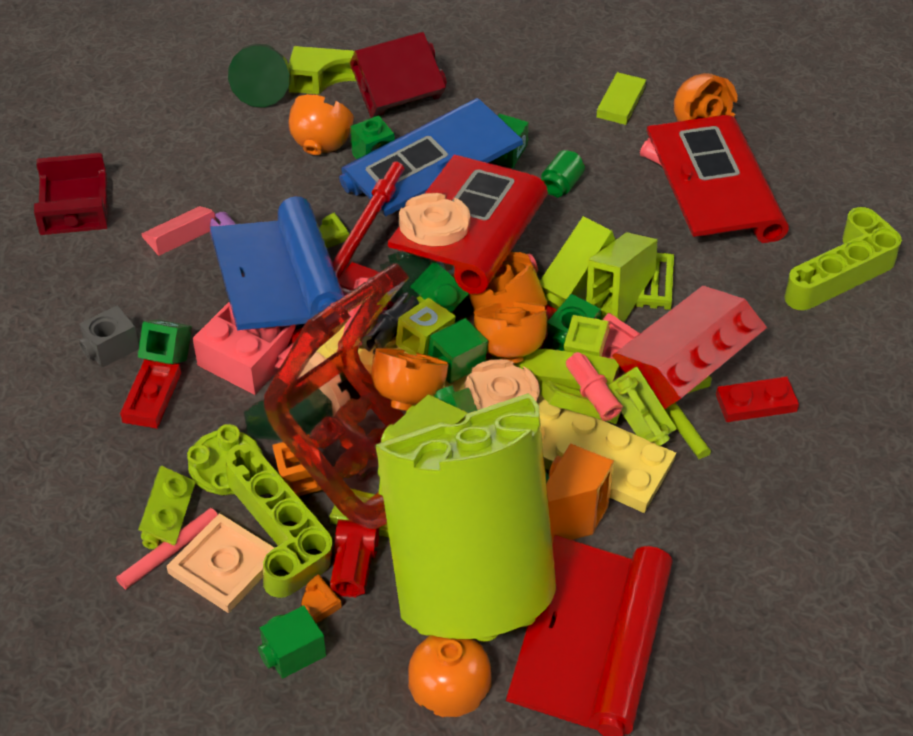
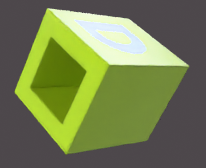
(419, 323)

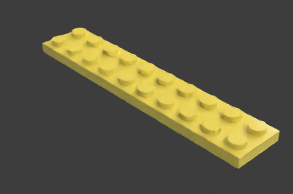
(637, 464)

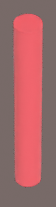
(165, 550)

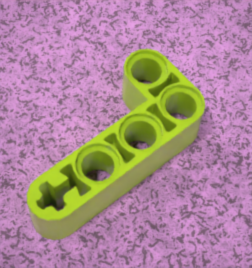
(867, 252)
(271, 513)

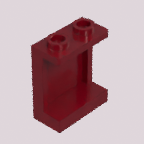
(397, 73)
(71, 194)

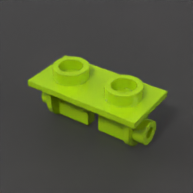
(642, 407)
(165, 508)

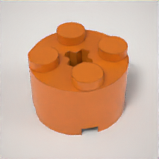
(513, 283)

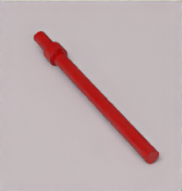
(381, 194)

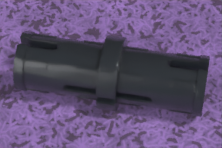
(387, 323)

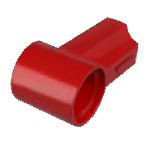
(353, 552)

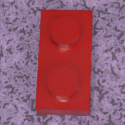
(150, 393)
(757, 399)

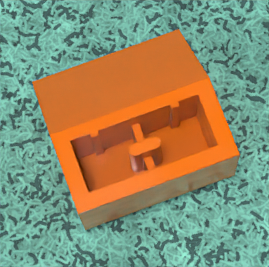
(578, 492)

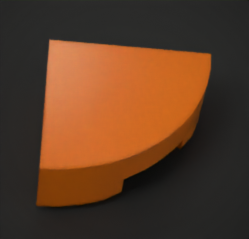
(320, 599)

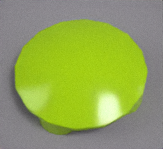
(208, 458)

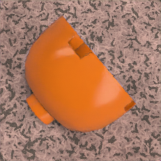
(704, 97)
(319, 125)
(512, 330)
(407, 376)
(449, 675)

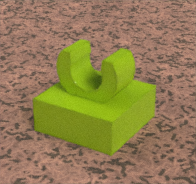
(587, 335)

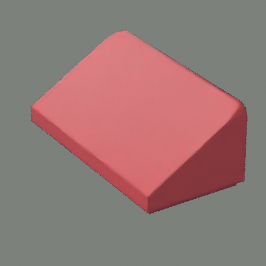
(179, 230)

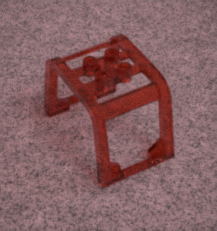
(288, 390)

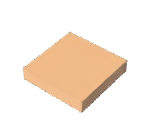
(221, 562)

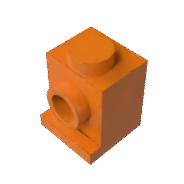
(293, 471)

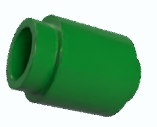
(563, 173)

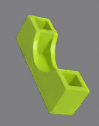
(318, 68)

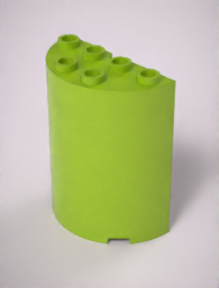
(470, 522)

